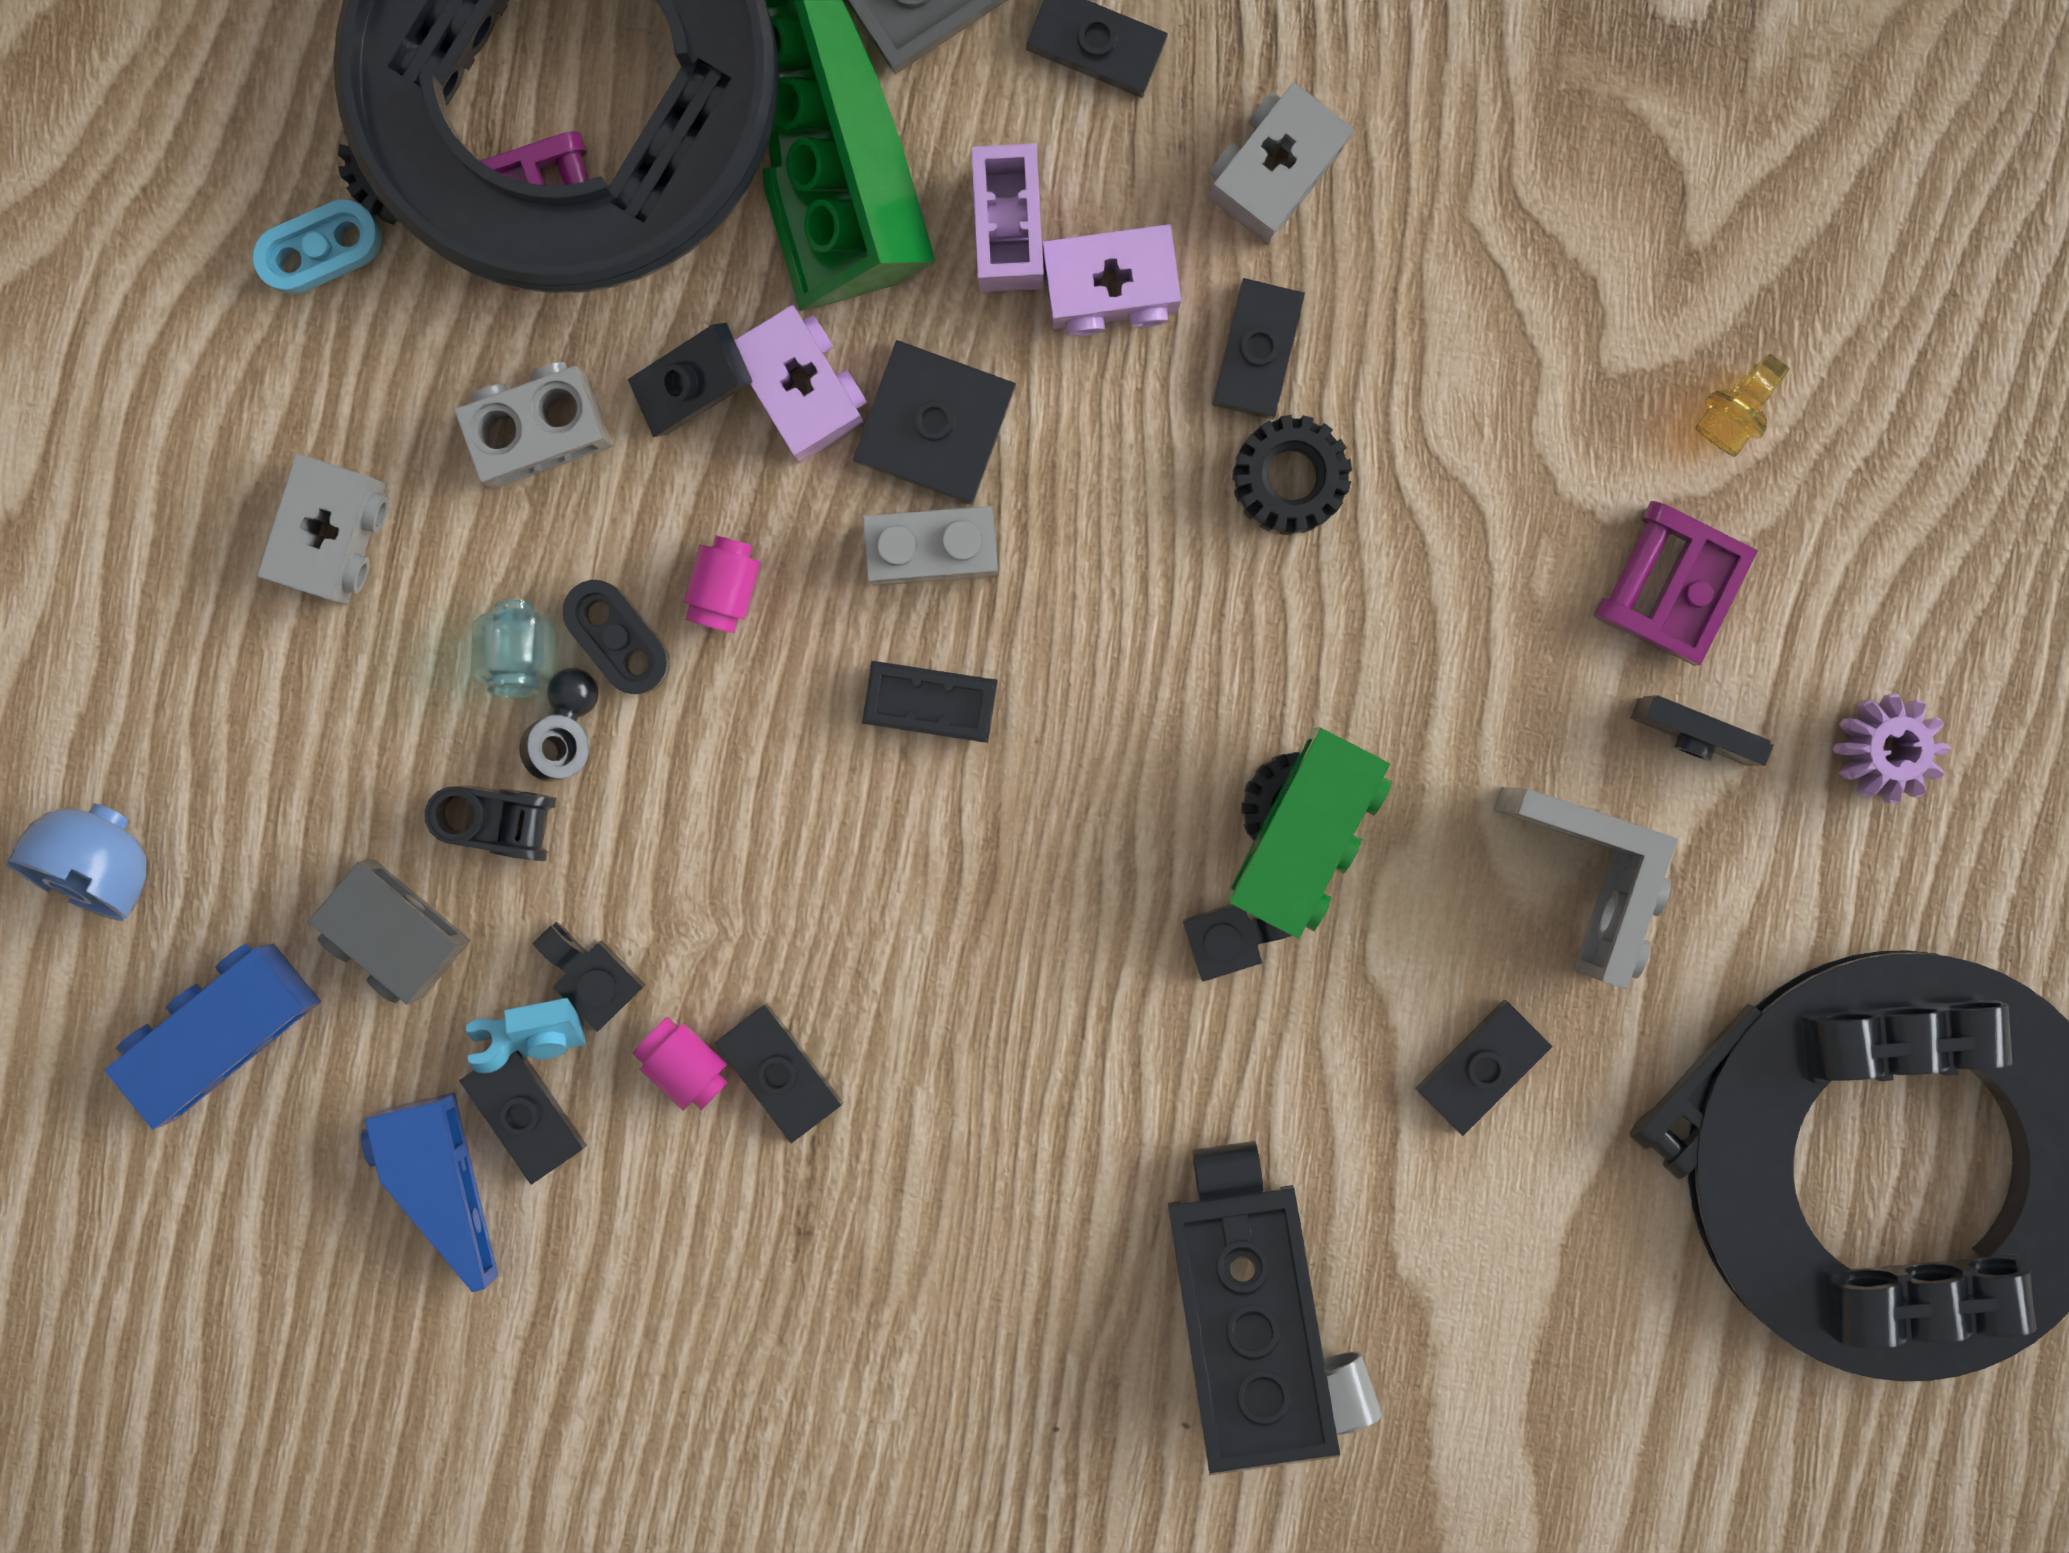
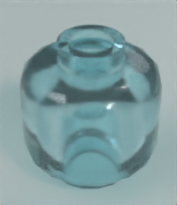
(513, 649)

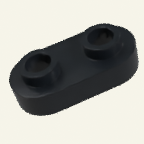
(617, 638)

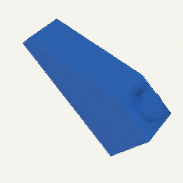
(430, 1175)

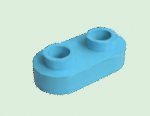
(319, 242)

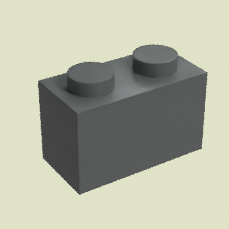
(387, 932)

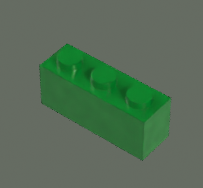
(1309, 833)

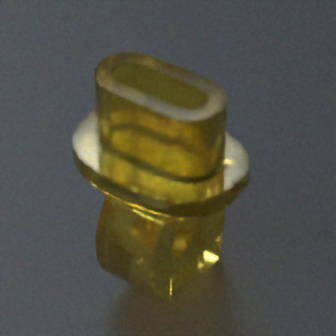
(1737, 414)

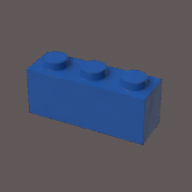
(210, 1033)

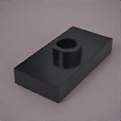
(1097, 43)
(1258, 348)
(690, 379)
(929, 701)
(1701, 734)
(1483, 1067)
(779, 1073)
(524, 1116)

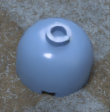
(84, 859)

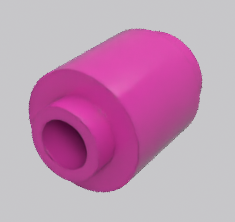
(721, 584)
(681, 1065)

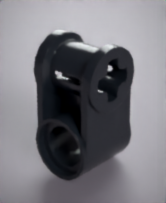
(503, 822)

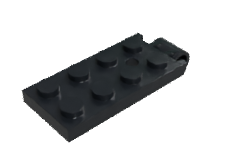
(1253, 1339)

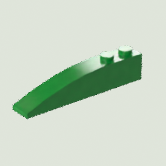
(837, 163)

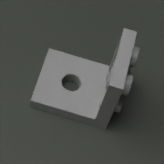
(1630, 889)

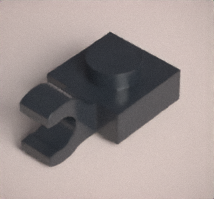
(1227, 940)
(594, 980)

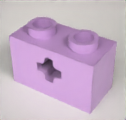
(1007, 217)
(1136, 256)
(803, 421)

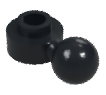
(571, 695)

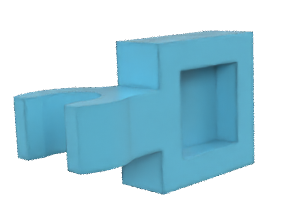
(534, 1030)

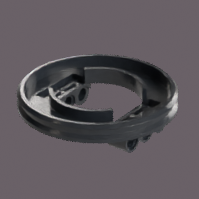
(679, 182)
(1875, 1021)

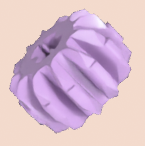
(1915, 746)

